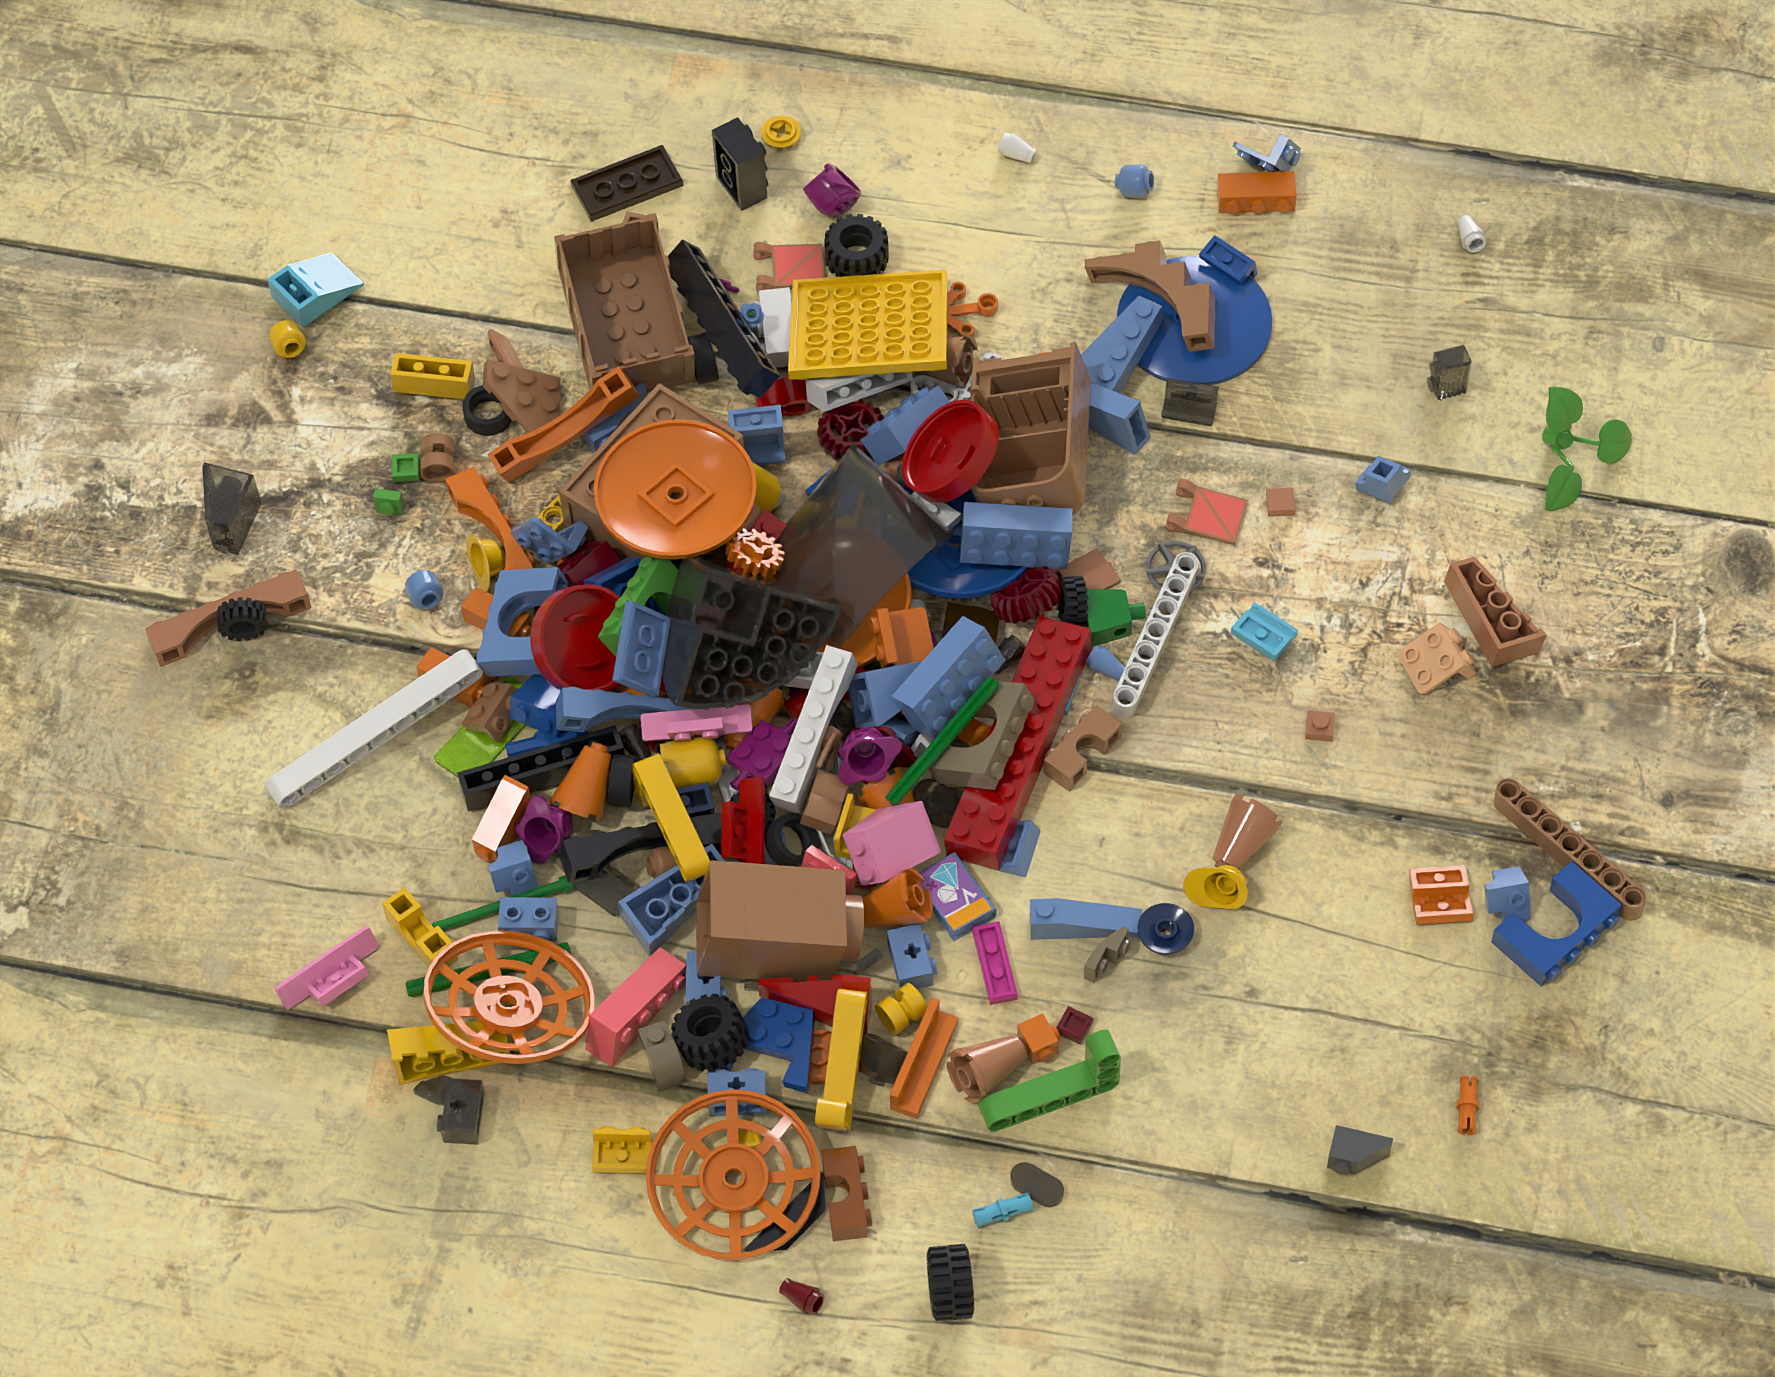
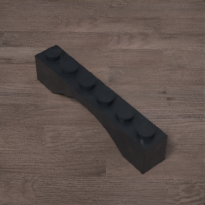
(588, 855)

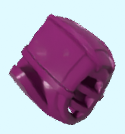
(832, 191)
(867, 756)
(544, 828)

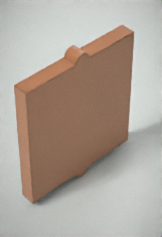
(1094, 569)

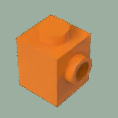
(1040, 1038)

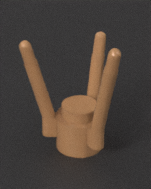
(829, 746)

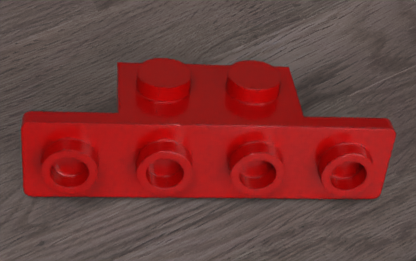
(745, 824)

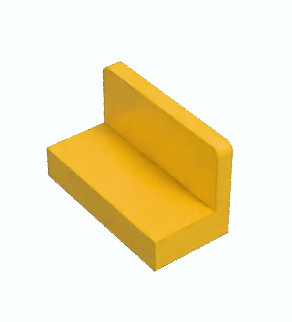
(850, 817)

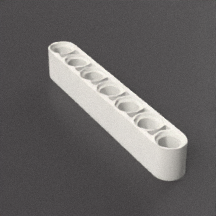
(1152, 645)

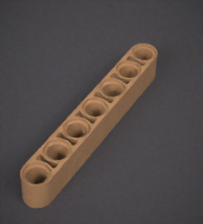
(1563, 837)

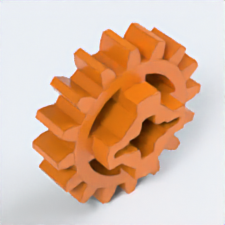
(754, 553)

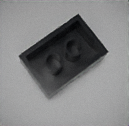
(740, 163)

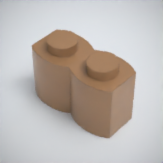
(824, 802)

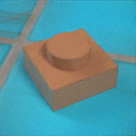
(1319, 725)

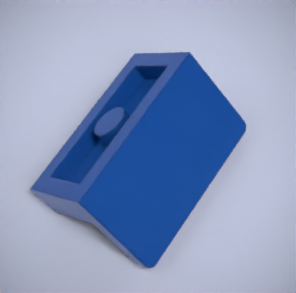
(1228, 260)

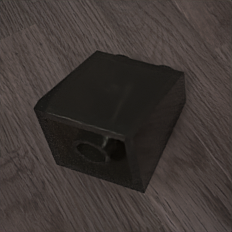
(229, 506)

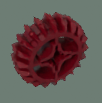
(850, 423)
(1028, 596)

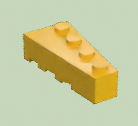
(426, 1054)

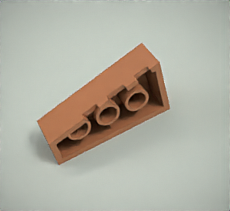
(1491, 615)

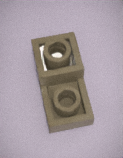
(1107, 951)

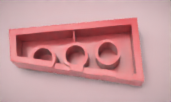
(633, 1006)

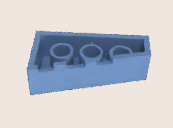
(1122, 344)
(662, 906)

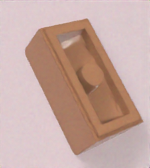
(503, 349)

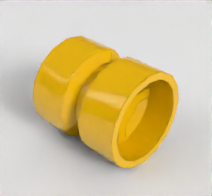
(898, 1011)

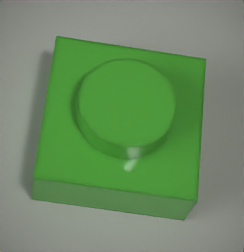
(405, 467)
(388, 502)

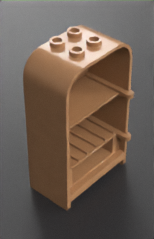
(1041, 427)

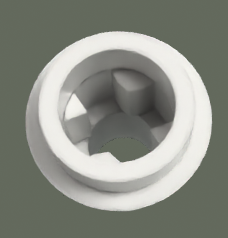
(1016, 148)
(1471, 234)

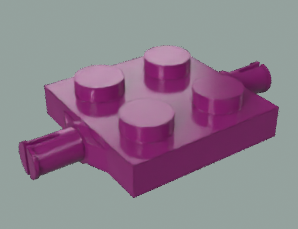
(761, 752)

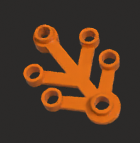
(984, 300)

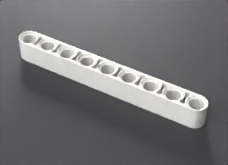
(373, 729)

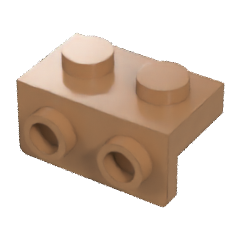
(491, 711)

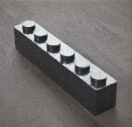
(534, 768)

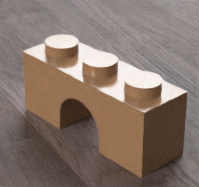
(1094, 730)

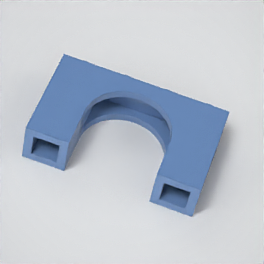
(513, 595)

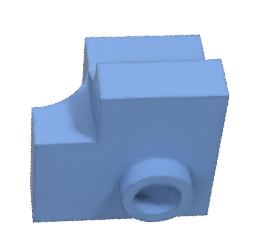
(1383, 479)
(512, 869)
(1508, 893)

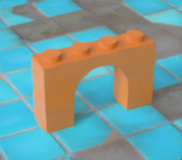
(475, 613)

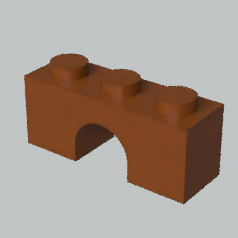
(848, 1216)

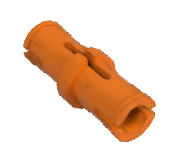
(1467, 1105)

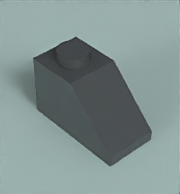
(1356, 1150)

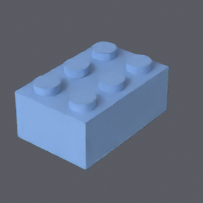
(892, 434)

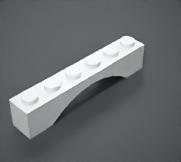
(799, 761)

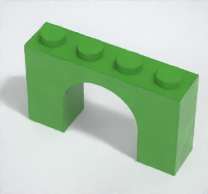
(652, 579)

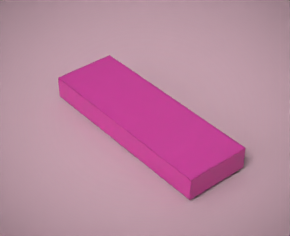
(994, 963)

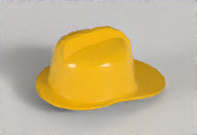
(485, 559)
(1216, 887)

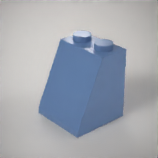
(872, 693)

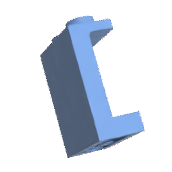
(761, 433)

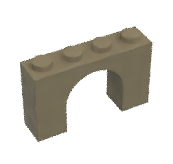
(985, 762)

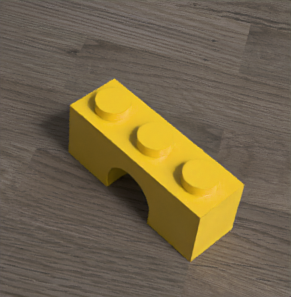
(410, 922)

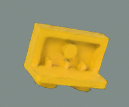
(621, 1150)

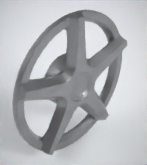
(1169, 558)

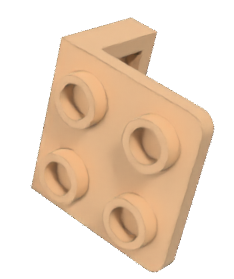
(1436, 658)

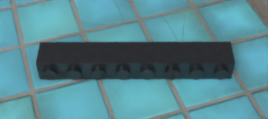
(721, 320)

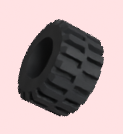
(856, 232)
(718, 1047)
(950, 1282)

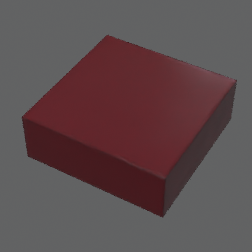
(1074, 1025)

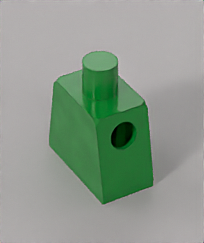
(1111, 615)

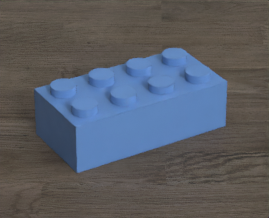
(1016, 535)
(948, 677)

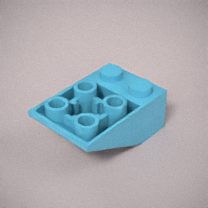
(312, 287)

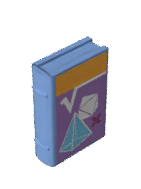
(956, 896)

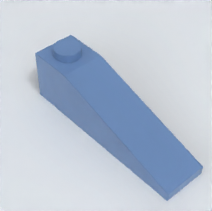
(1079, 919)

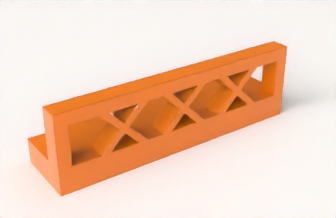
(922, 1060)

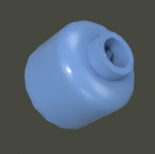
(1134, 181)
(424, 589)

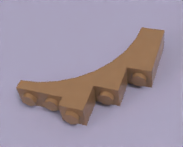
(1170, 281)

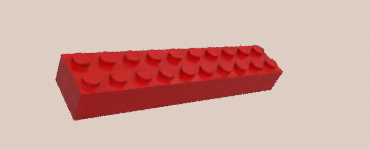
(1050, 671)

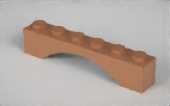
(176, 636)

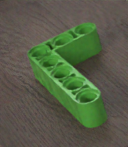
(1057, 1089)

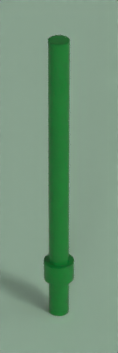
(492, 908)

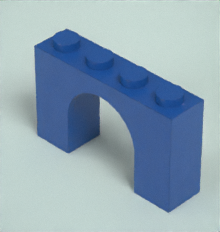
(1543, 956)

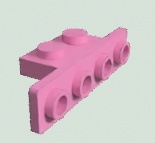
(696, 722)
(331, 972)

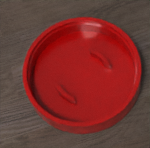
(950, 451)
(567, 638)

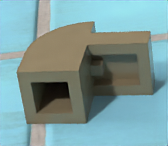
(662, 1056)

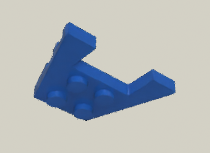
(783, 1033)

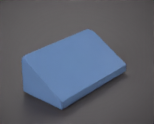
(1021, 849)

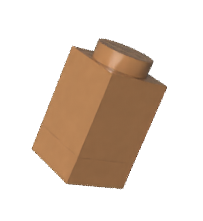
(775, 922)

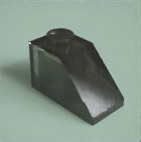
(880, 1059)

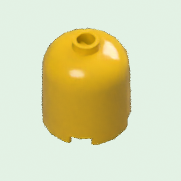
(694, 761)

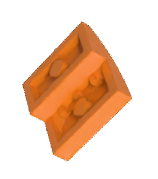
(1440, 895)

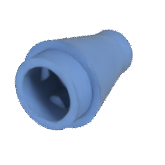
(1105, 663)

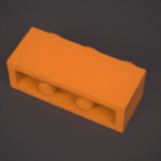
(1256, 192)

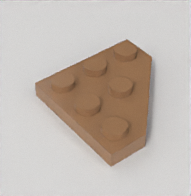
(524, 394)

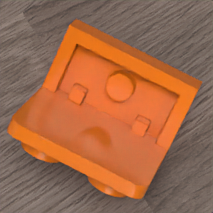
(901, 636)

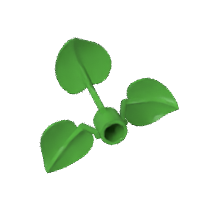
(1562, 411)

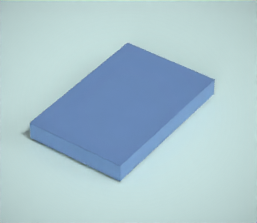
(641, 649)

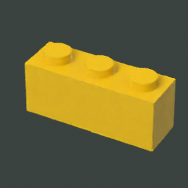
(432, 376)

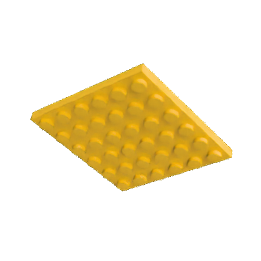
(868, 324)

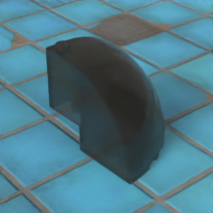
(737, 635)

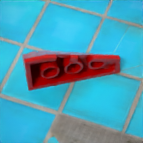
(816, 994)

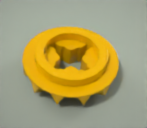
(774, 126)

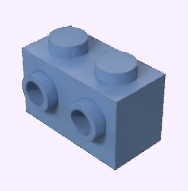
(530, 916)

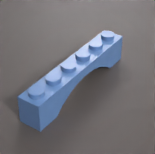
(582, 709)

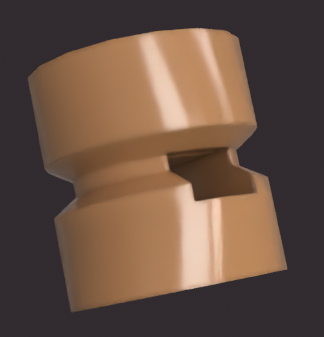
(437, 457)

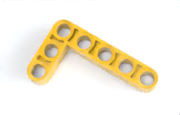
(655, 788)
(836, 1106)

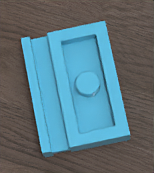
(1264, 631)

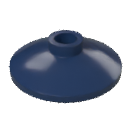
(1165, 918)

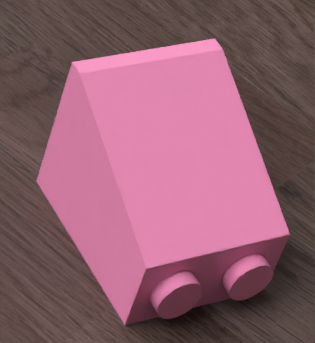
(891, 842)

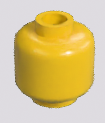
(287, 339)

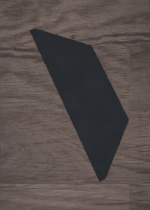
(793, 1212)

